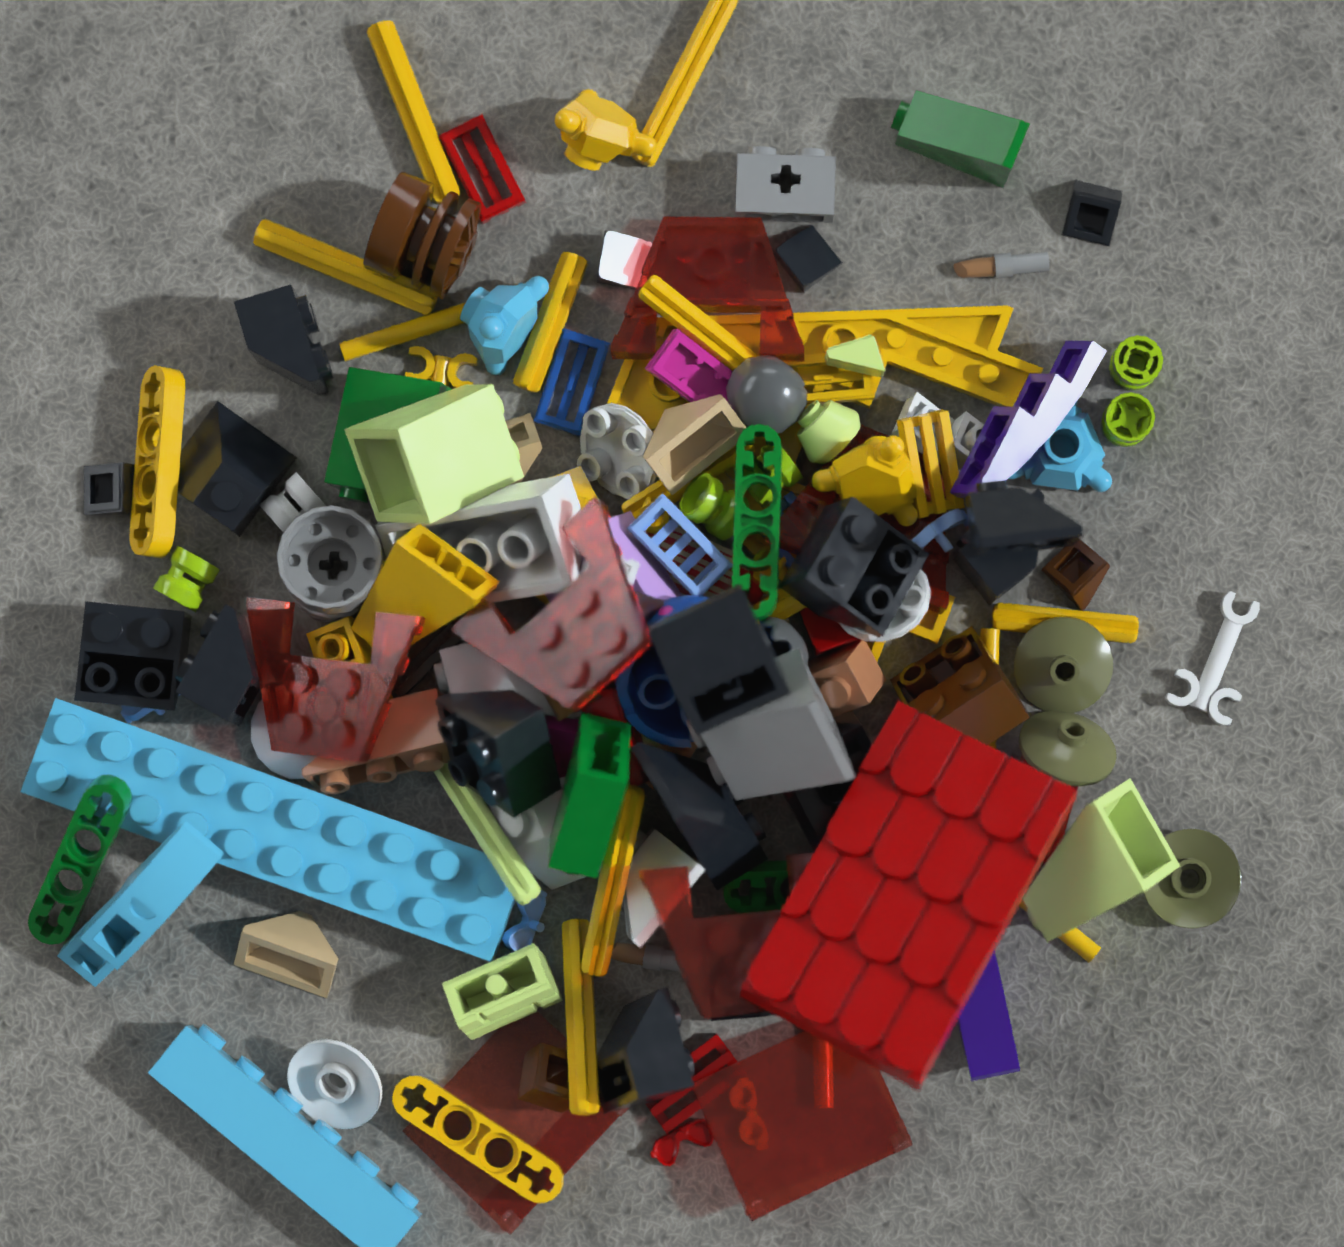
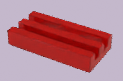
(500, 206)
(658, 1108)

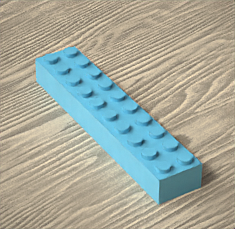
(278, 830)

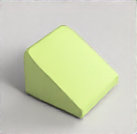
(857, 356)

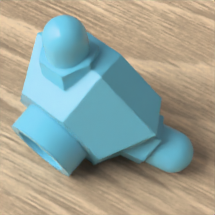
(502, 320)
(1069, 457)

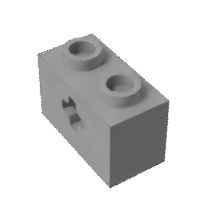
(808, 200)

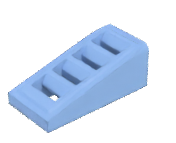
(708, 575)

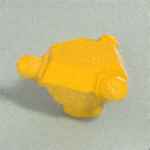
(599, 131)
(876, 476)

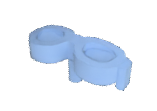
(936, 528)

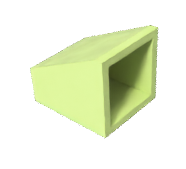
(435, 455)
(1100, 863)

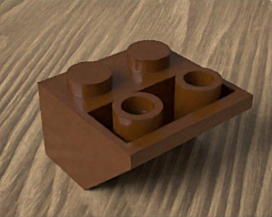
(962, 689)

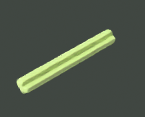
(491, 838)

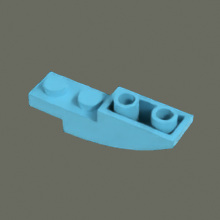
(141, 904)

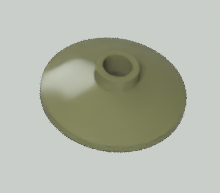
(1058, 642)
(1067, 747)
(1216, 886)

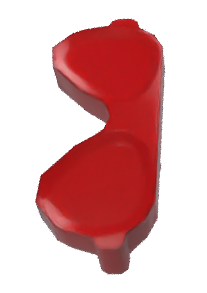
(667, 1147)

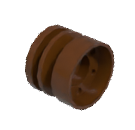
(419, 234)

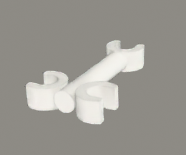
(1203, 693)

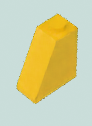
(424, 580)

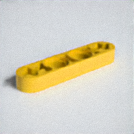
(157, 462)
(481, 1133)

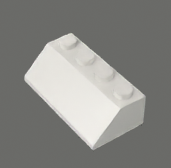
(512, 536)

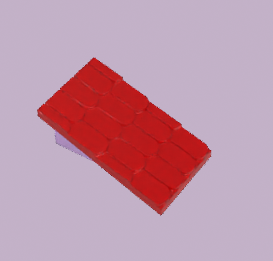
(908, 894)

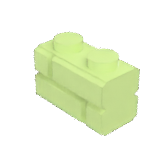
(502, 991)

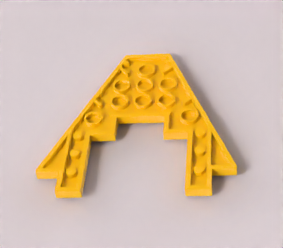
(939, 344)

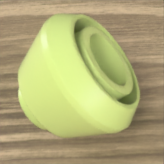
(826, 430)

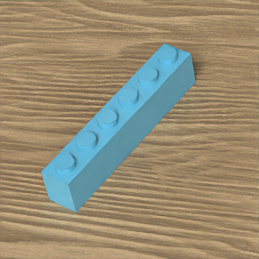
(284, 1141)

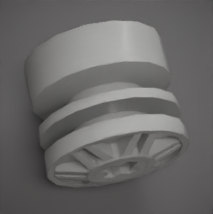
(313, 545)

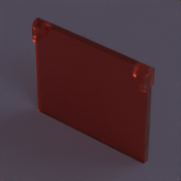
(492, 1087)
(798, 1120)

